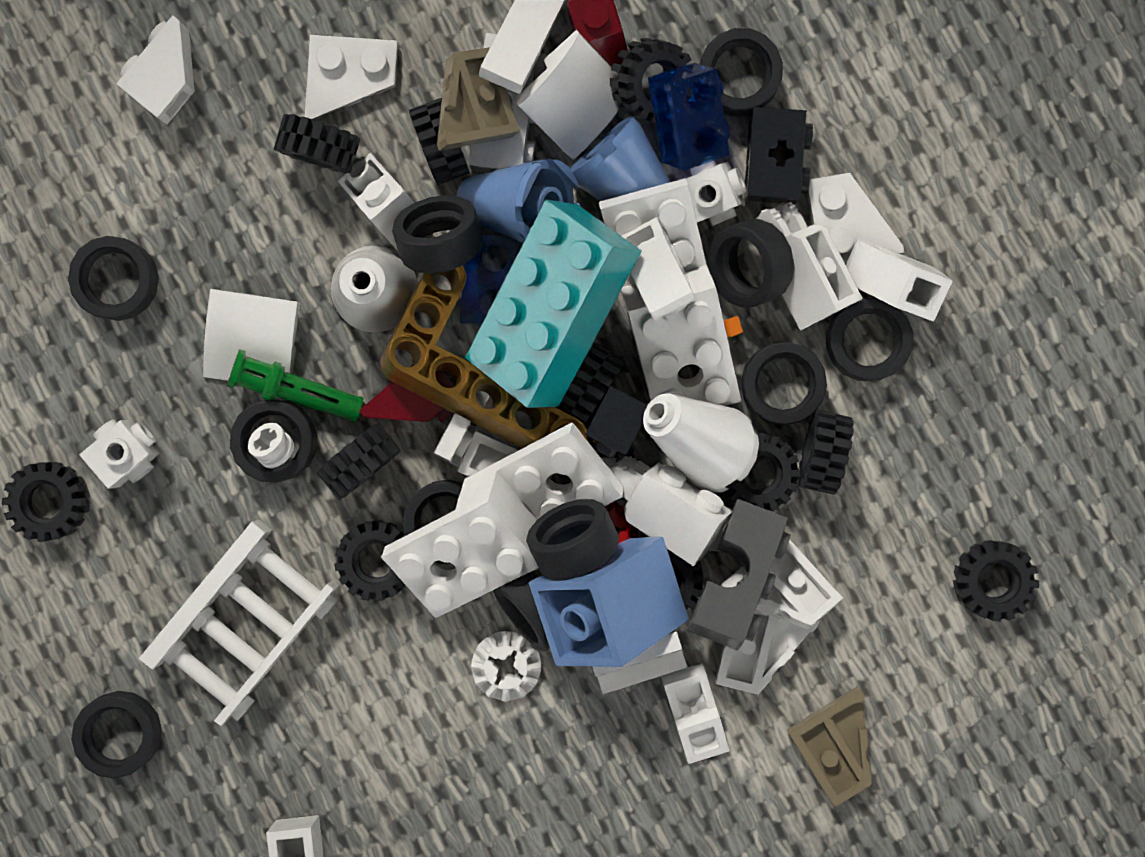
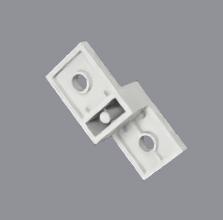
(697, 331)
(493, 519)

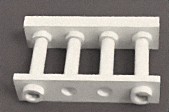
(198, 615)

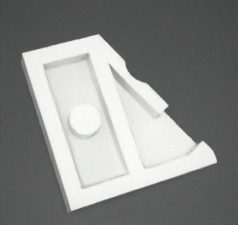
(798, 592)

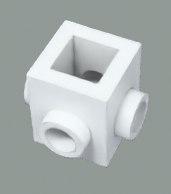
(728, 186)
(106, 454)

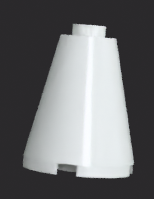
(386, 297)
(703, 439)

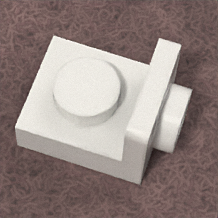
(455, 440)

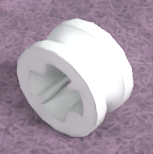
(271, 445)

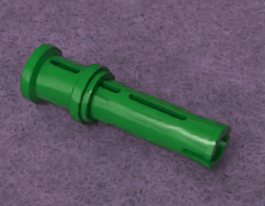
(346, 405)

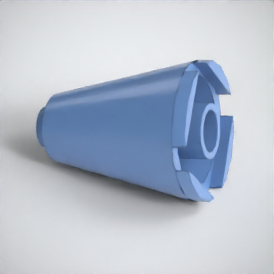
(619, 163)
(513, 196)

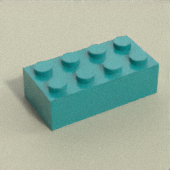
(552, 304)

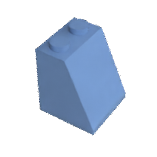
(613, 609)

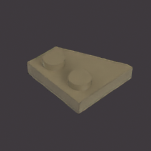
(472, 106)
(836, 746)

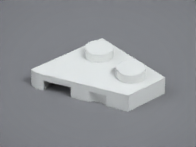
(347, 71)
(848, 214)
(756, 661)

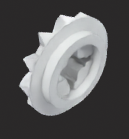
(499, 646)

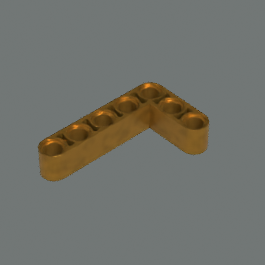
(466, 377)

